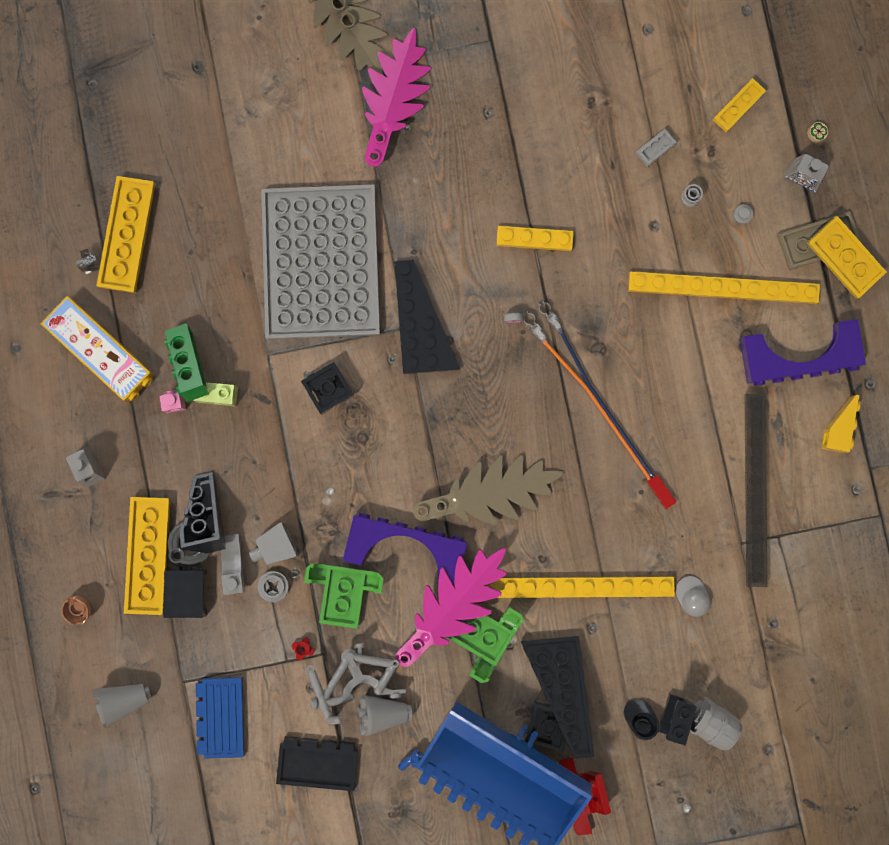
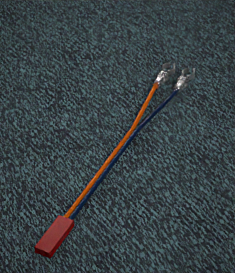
(655, 482)

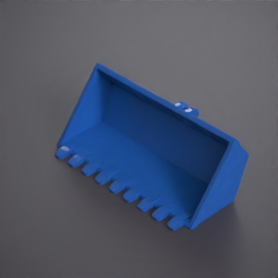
(504, 777)

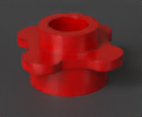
(296, 646)

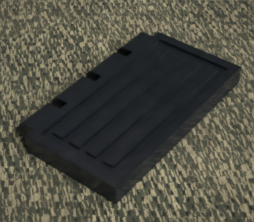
(315, 765)

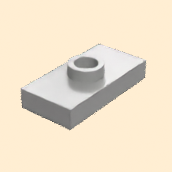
(656, 148)

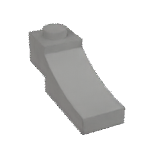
(232, 566)

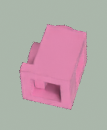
(172, 402)

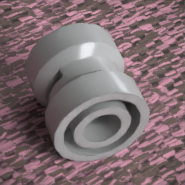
(691, 199)

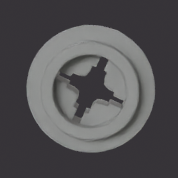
(263, 586)

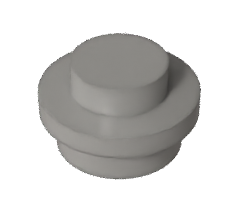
(743, 214)

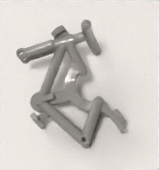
(350, 660)

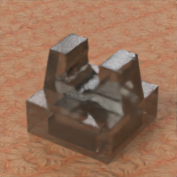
(88, 263)

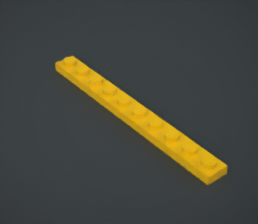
(723, 287)
(585, 587)

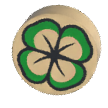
(817, 132)

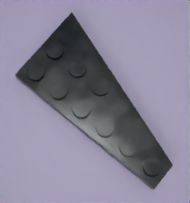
(561, 678)

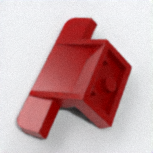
(599, 802)

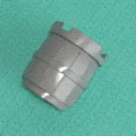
(715, 725)

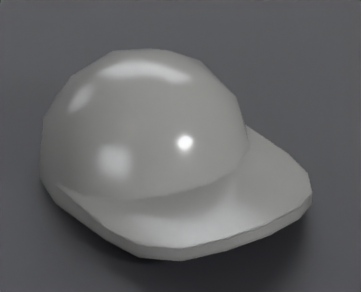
(693, 596)

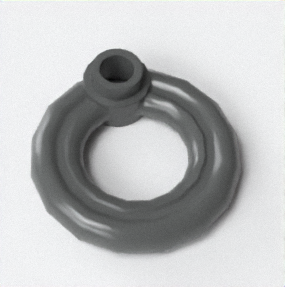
(174, 547)

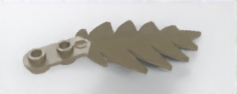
(355, 36)
(492, 492)

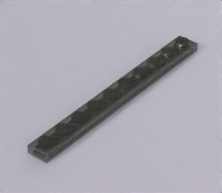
(755, 490)

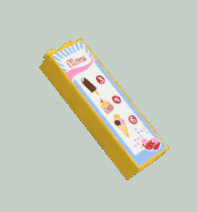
(98, 349)

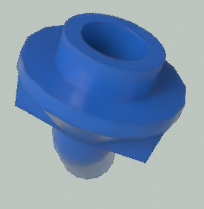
(413, 759)

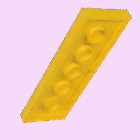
(126, 234)
(146, 555)

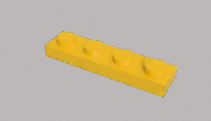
(534, 238)

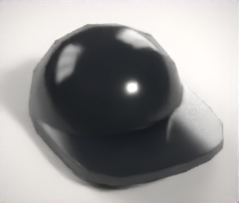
(641, 719)

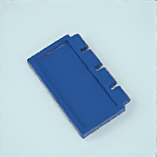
(222, 717)

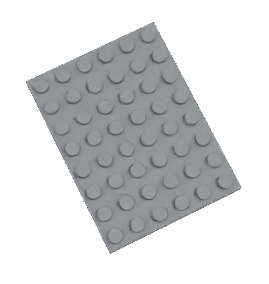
(320, 262)

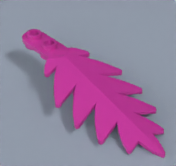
(393, 91)
(454, 604)

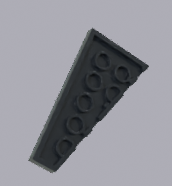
(421, 334)

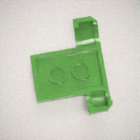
(342, 592)
(489, 641)

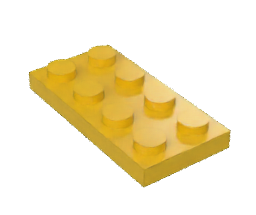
(846, 257)

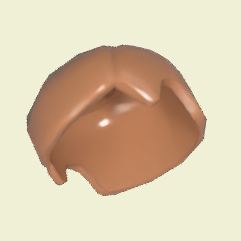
(76, 610)

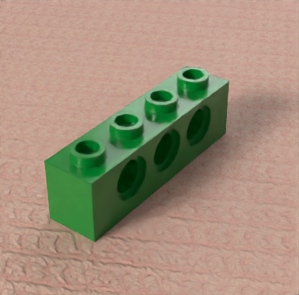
(186, 363)

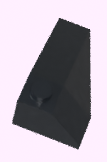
(202, 523)

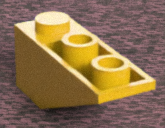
(839, 431)

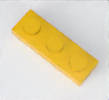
(739, 105)

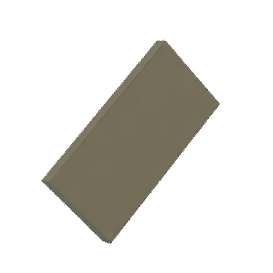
(795, 246)

